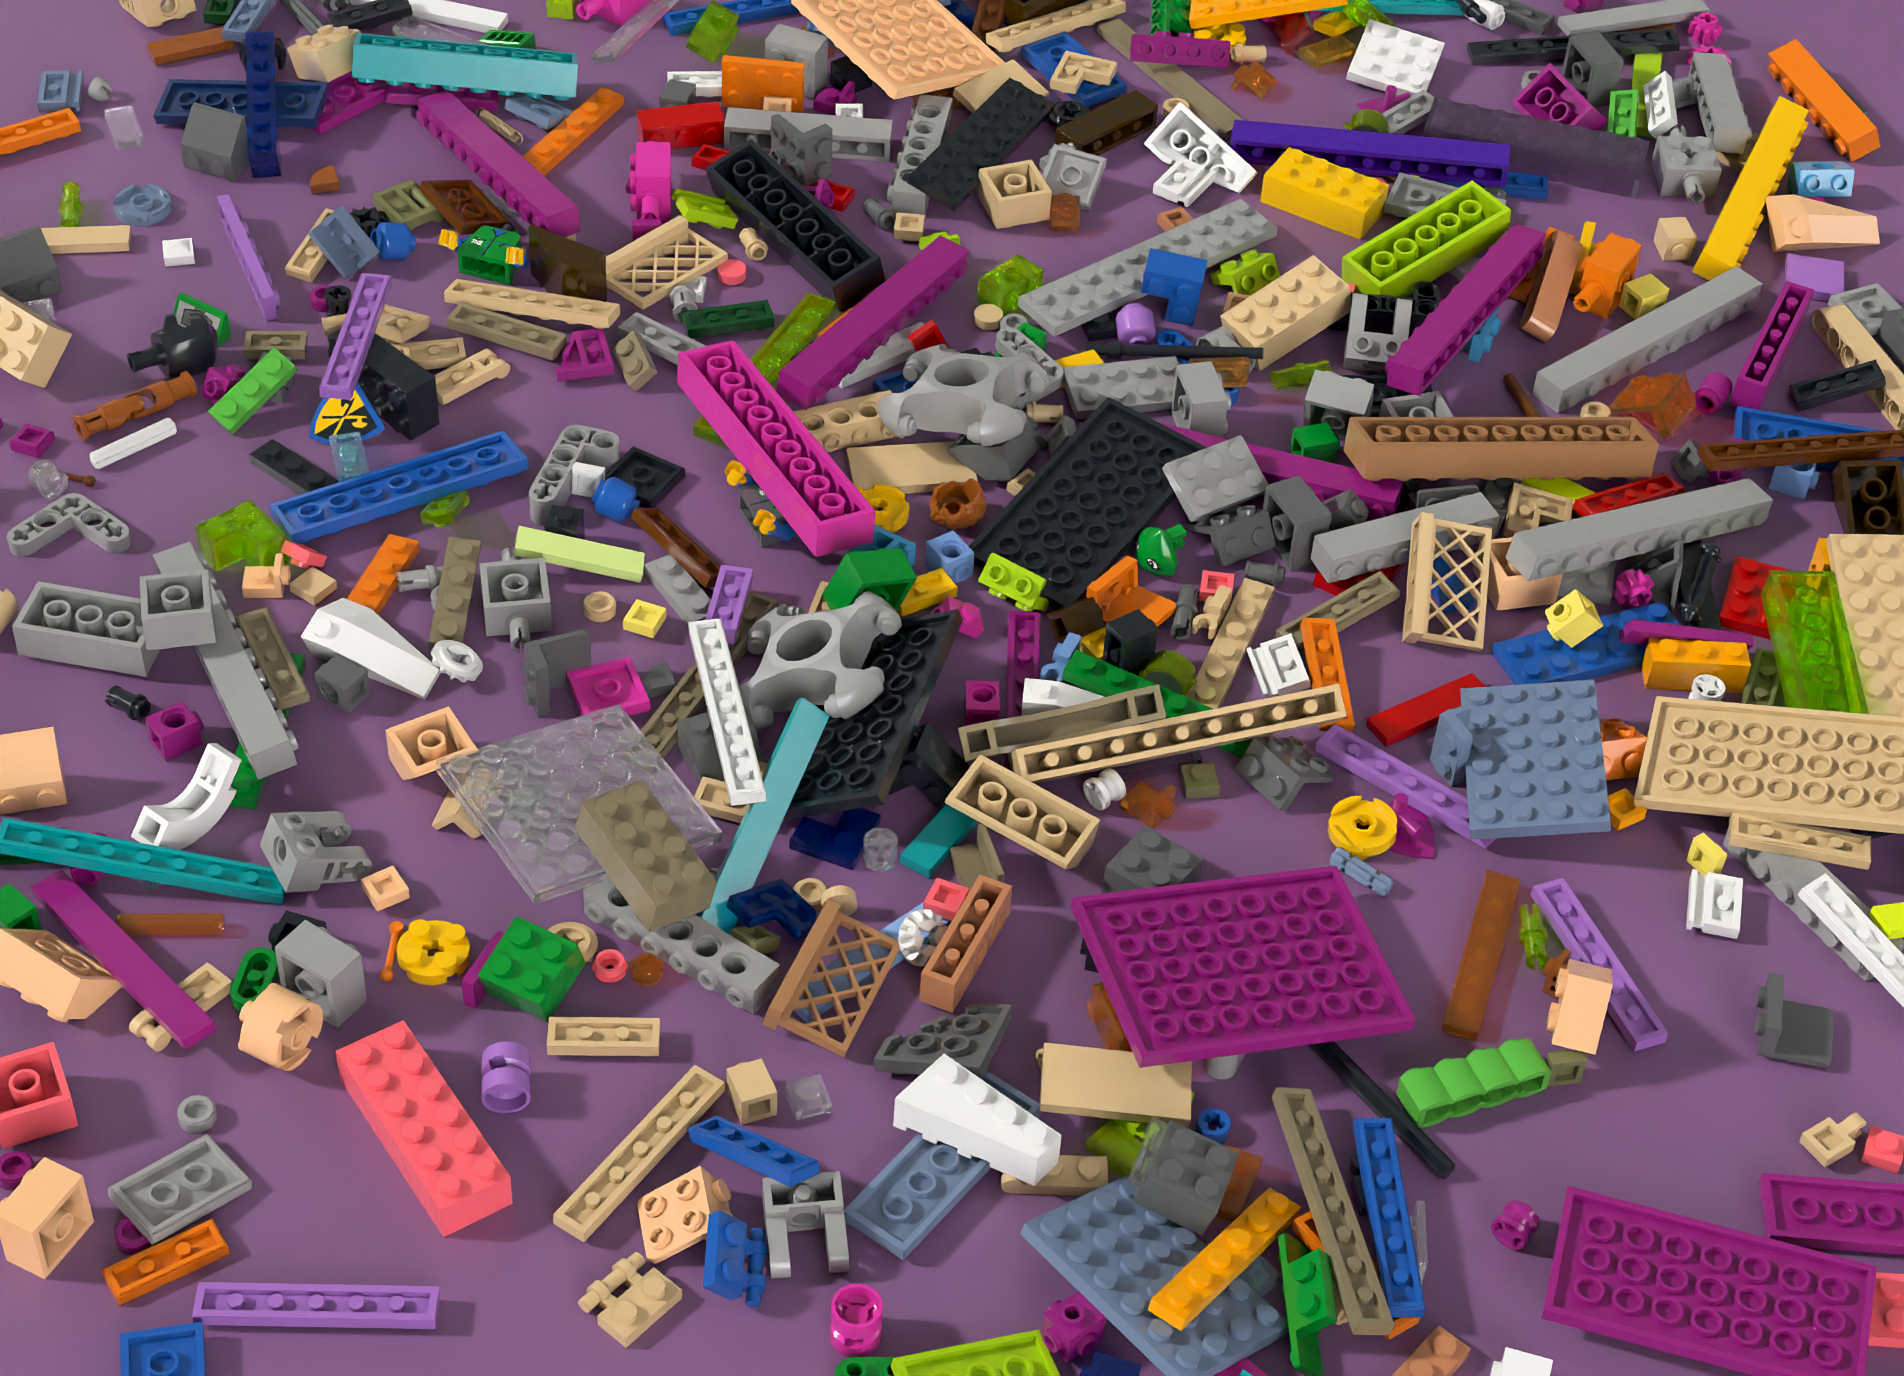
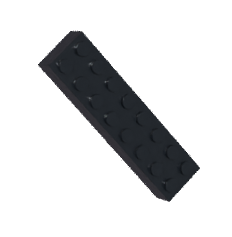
(796, 225)

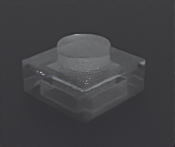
(808, 1097)

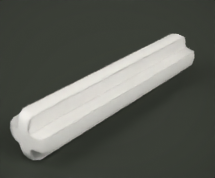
(132, 443)

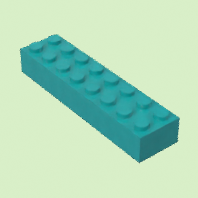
(464, 65)

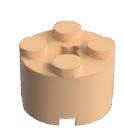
(279, 1027)

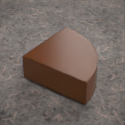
(324, 180)

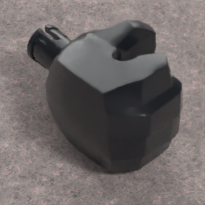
(179, 347)

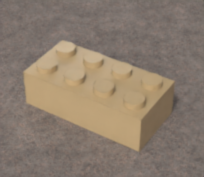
(1289, 310)
(29, 342)

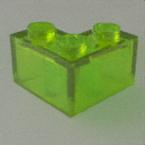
(239, 535)

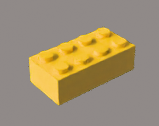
(1324, 193)

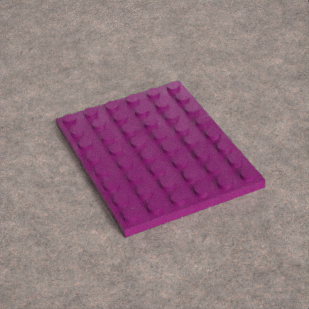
(1240, 965)

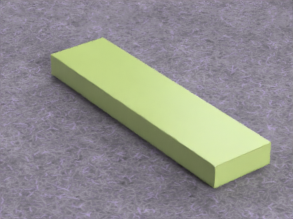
(579, 554)

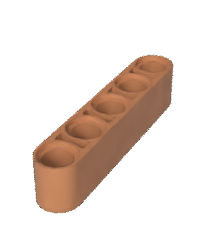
(1551, 286)

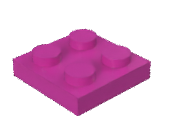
(608, 685)

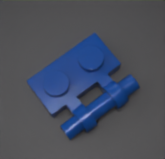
(726, 1257)

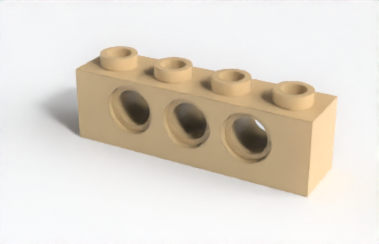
(846, 422)

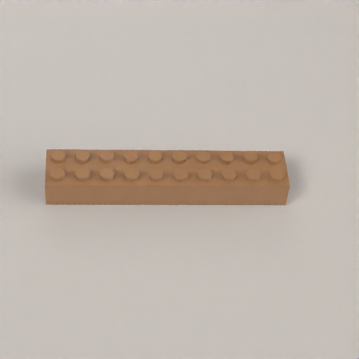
(1499, 447)

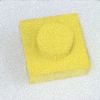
(644, 618)
(1706, 855)

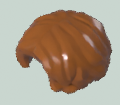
(957, 504)

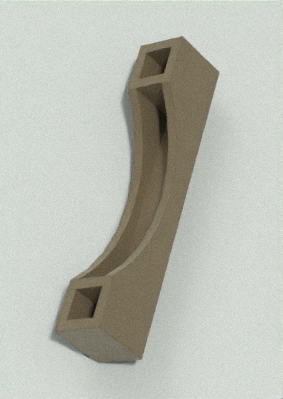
(1003, 736)

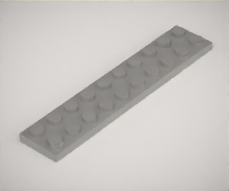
(1120, 276)

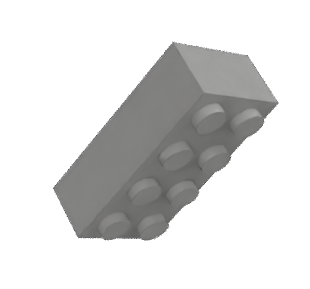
(83, 629)

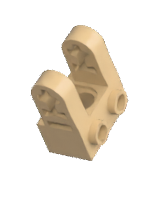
(153, 14)

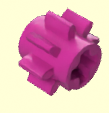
(1705, 29)
(1633, 588)

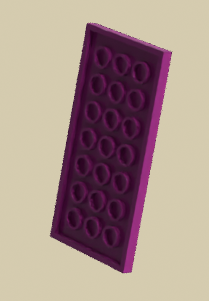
(1707, 1290)

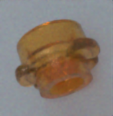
(646, 969)

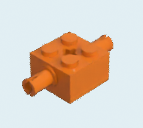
(1605, 274)

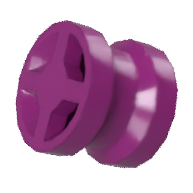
(1515, 1225)

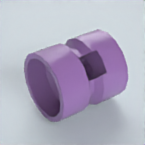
(506, 1077)

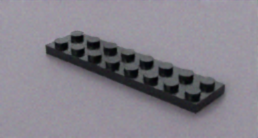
(981, 142)

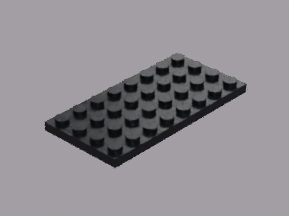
(1087, 502)
(863, 753)

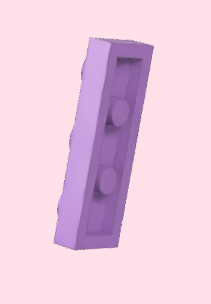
(730, 598)

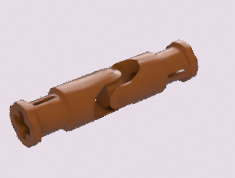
(117, 412)

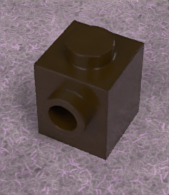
(1078, 618)

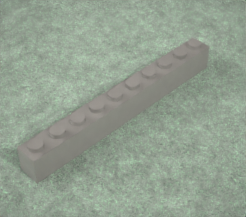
(1646, 339)
(1638, 529)
(234, 678)

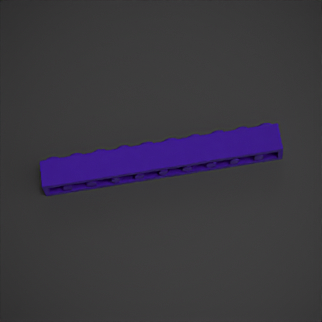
(1376, 152)

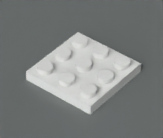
(1394, 58)

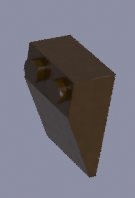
(567, 266)
(1869, 496)

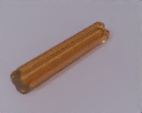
(171, 923)

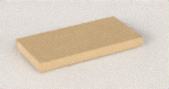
(906, 466)
(1113, 1085)

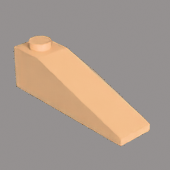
(1811, 224)

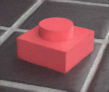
(303, 555)
(1212, 580)
(945, 898)
(1883, 1149)

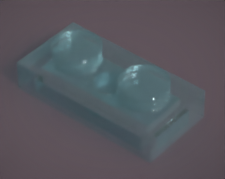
(348, 455)

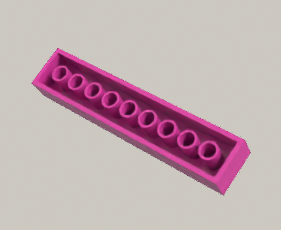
(776, 448)

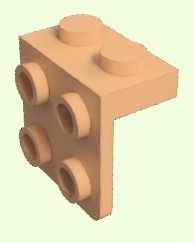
(679, 1211)

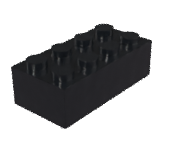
(397, 388)

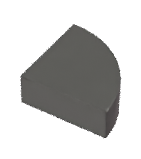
(659, 680)

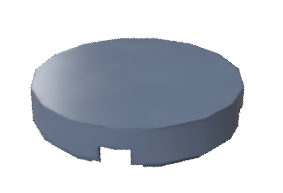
(142, 205)

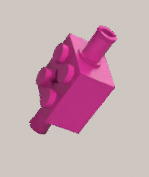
(613, 10)
(651, 180)

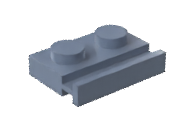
(60, 91)
(538, 110)

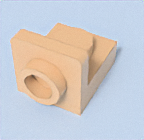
(266, 580)

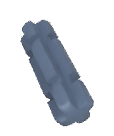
(1361, 871)

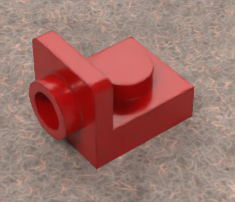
(926, 336)

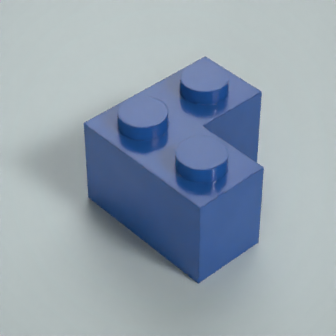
(1175, 278)

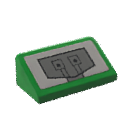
(217, 318)

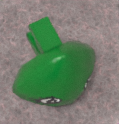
(1157, 549)

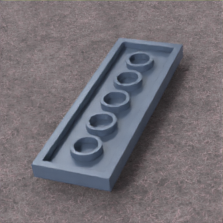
(921, 1186)

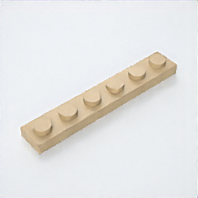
(1053, 23)
(533, 303)
(1231, 643)
(638, 1153)

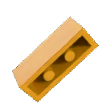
(1676, 663)

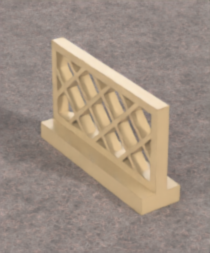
(649, 251)
(1420, 579)

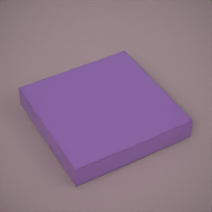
(1816, 273)

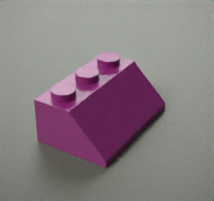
(1555, 98)

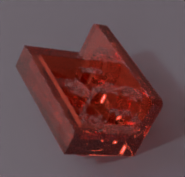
(1292, 30)

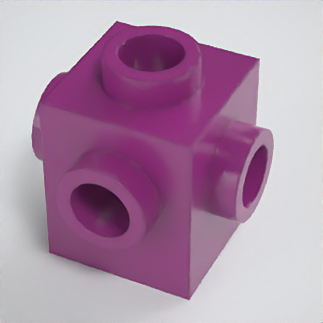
(1072, 1327)

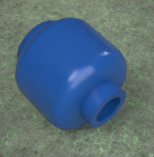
(393, 240)
(615, 499)

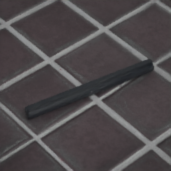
(1385, 1107)

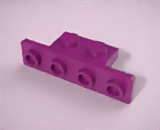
(1179, 50)

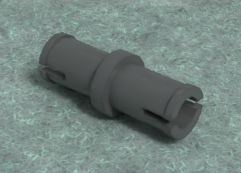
(1185, 612)

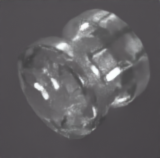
(47, 479)
(880, 849)

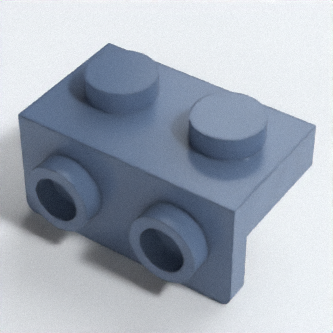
(344, 242)
(1452, 744)

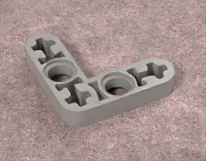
(1021, 344)
(69, 512)

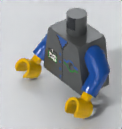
(757, 509)

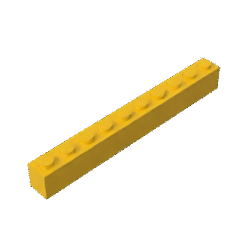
(1755, 182)

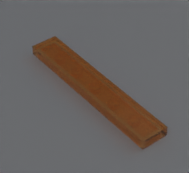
(1481, 955)

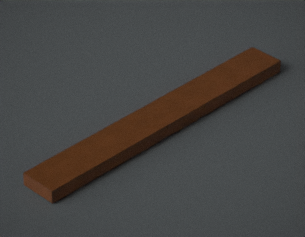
(1802, 450)

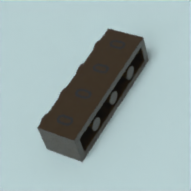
(1022, 10)
(1109, 124)

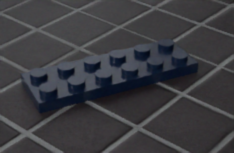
(297, 102)

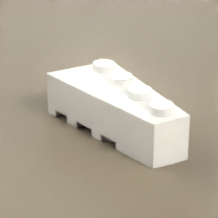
(978, 1120)

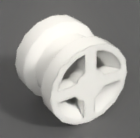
(1707, 688)
(1104, 789)

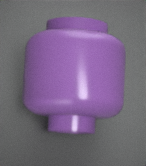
(1135, 324)

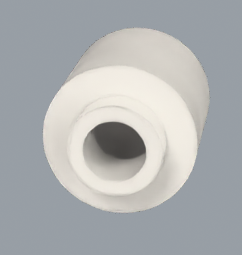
(1494, 13)

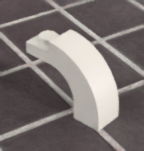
(196, 808)

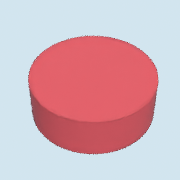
(731, 272)

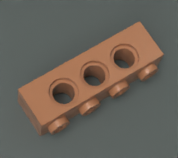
(965, 943)

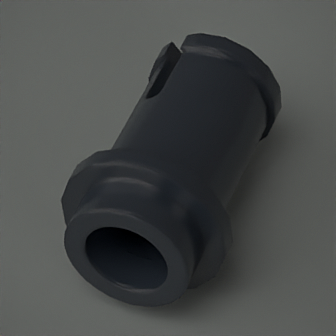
(134, 705)

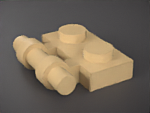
(638, 1306)

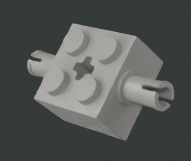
(1686, 165)
(515, 597)

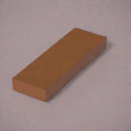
(188, 46)

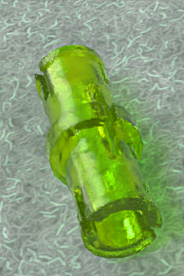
(70, 205)
(1299, 374)
(1533, 936)

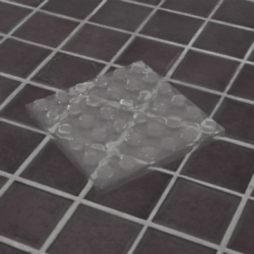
(531, 789)

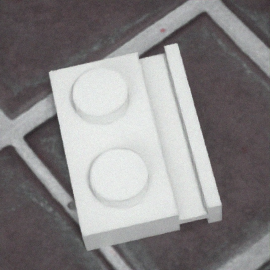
(1184, 182)
(1279, 667)
(1714, 904)

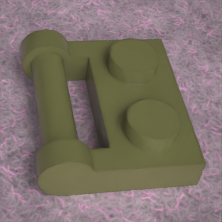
(400, 207)

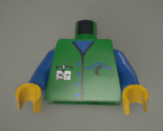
(488, 252)

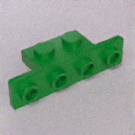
(1170, 15)
(1308, 1301)

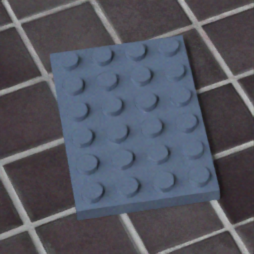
(1535, 760)
(1125, 1256)

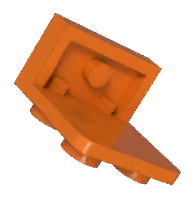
(1119, 594)
(1622, 749)

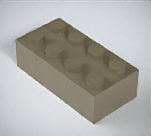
(645, 855)

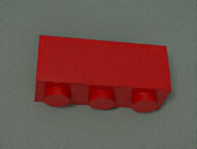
(682, 125)

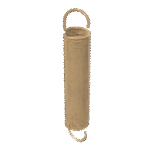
(499, 126)

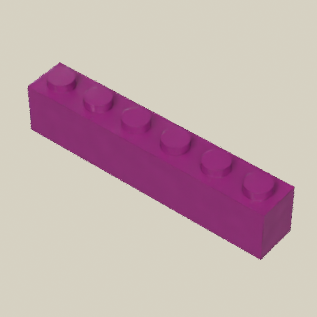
(1772, 346)

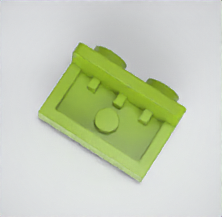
(1248, 273)
(1014, 581)

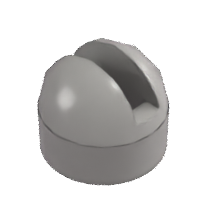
(99, 89)

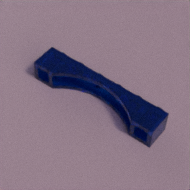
(262, 104)

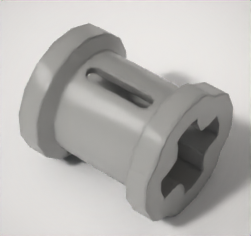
(679, 305)

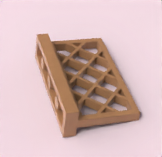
(803, 971)

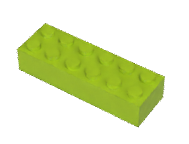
(1427, 243)

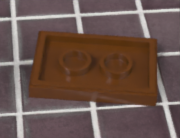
(463, 205)

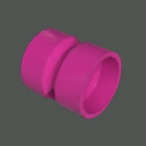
(856, 1320)

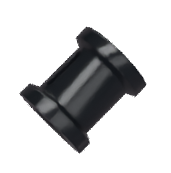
(336, 304)

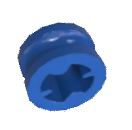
(1216, 1117)

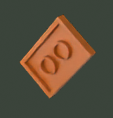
(751, 79)

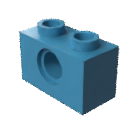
(1820, 178)

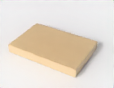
(978, 90)

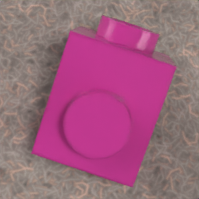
(972, 620)

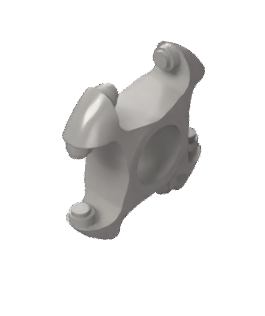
(963, 395)
(816, 659)

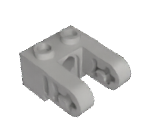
(1368, 349)
(300, 851)
(805, 1206)

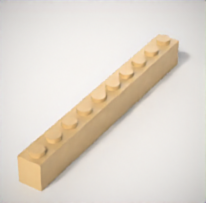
(1178, 734)

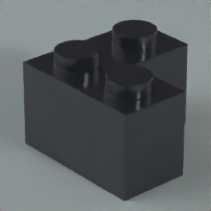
(930, 766)

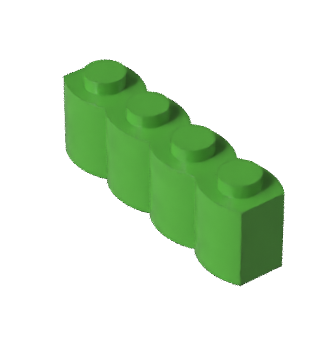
(1473, 1082)

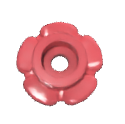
(609, 966)

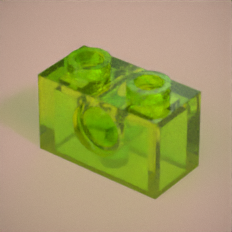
(714, 31)
(1008, 282)

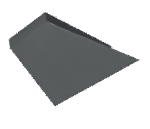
(1665, 571)

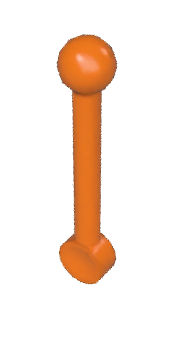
(396, 929)

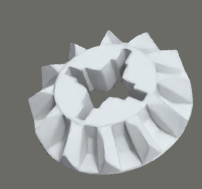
(448, 652)
(911, 939)

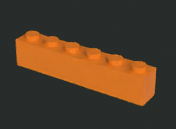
(1826, 101)

